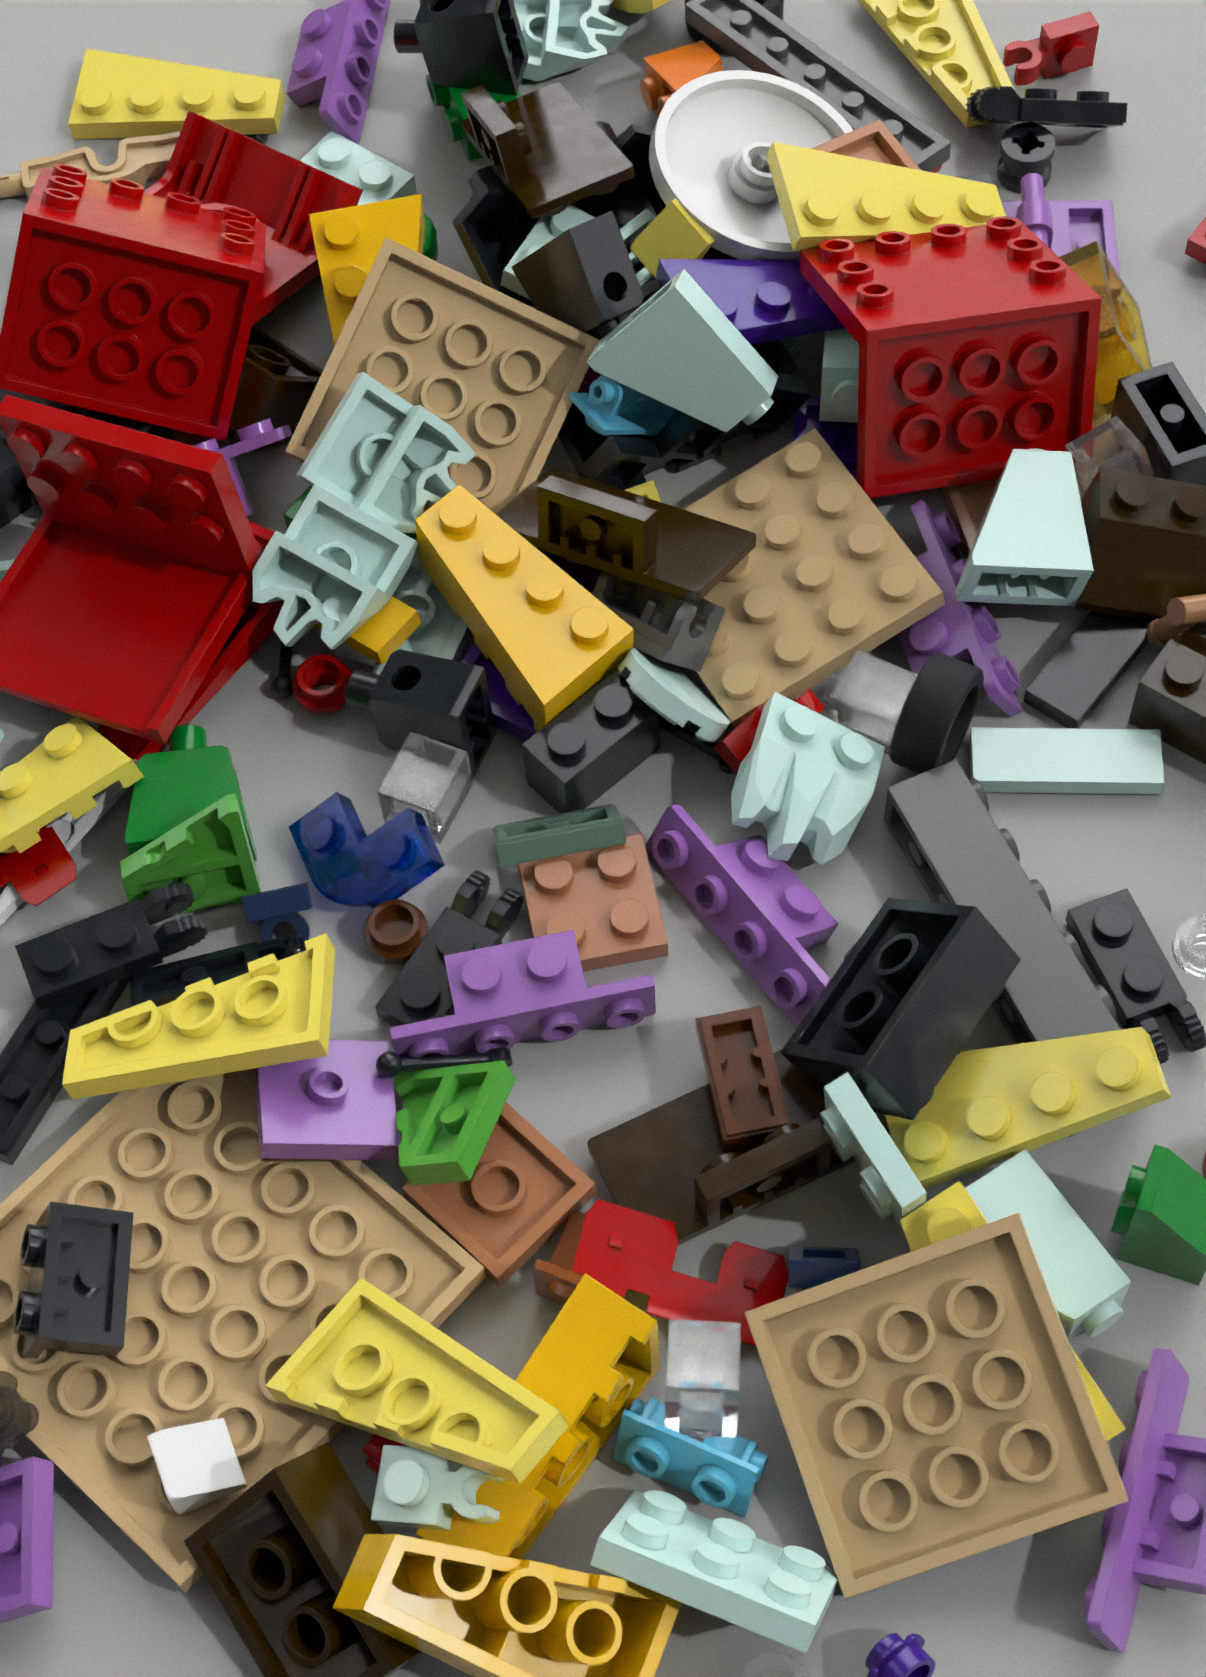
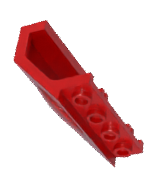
(280, 190)

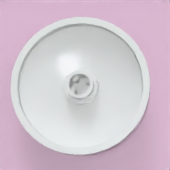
(714, 152)

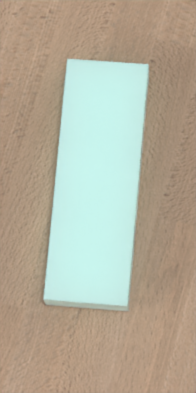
(1067, 760)

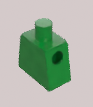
(180, 786)

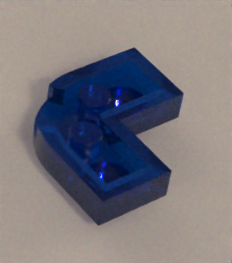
(359, 867)

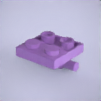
(1066, 223)

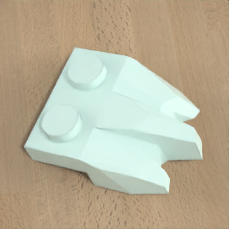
(566, 34)
(385, 455)
(331, 569)
(805, 780)

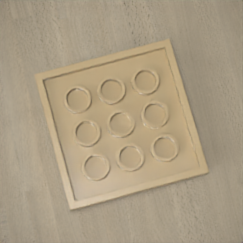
(464, 356)
(814, 587)
(935, 1406)

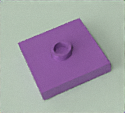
(328, 1106)

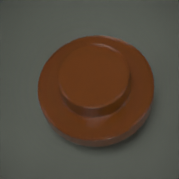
(394, 930)

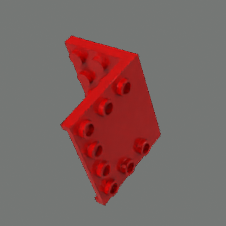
(131, 302)
(963, 349)
(124, 575)

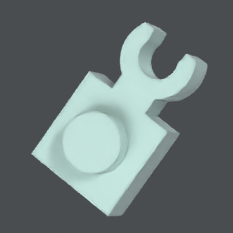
(424, 1489)

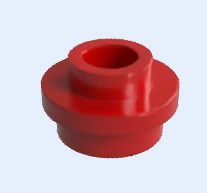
(321, 671)

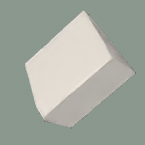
(196, 1463)

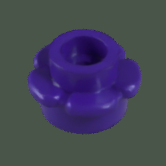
(900, 1658)

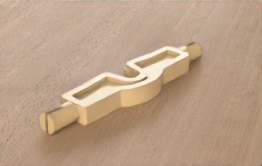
(137, 161)

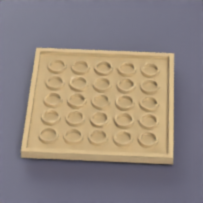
(223, 1287)

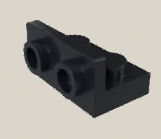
(75, 1280)

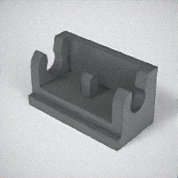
(663, 625)

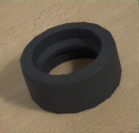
(936, 713)

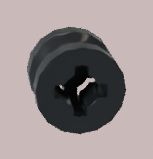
(1025, 150)

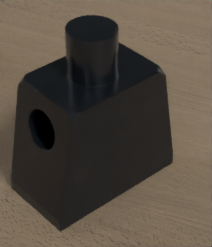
(467, 43)
(583, 277)
(429, 698)

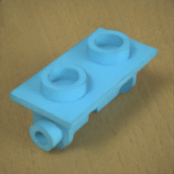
(620, 410)
(716, 1471)

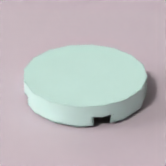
(673, 694)

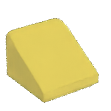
(671, 236)

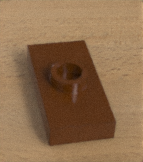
(742, 1076)

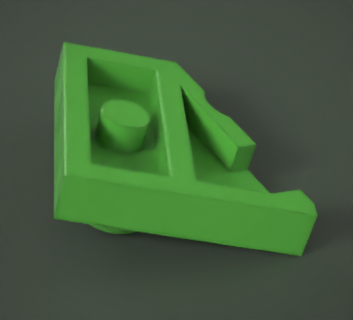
(205, 852)
(448, 1118)

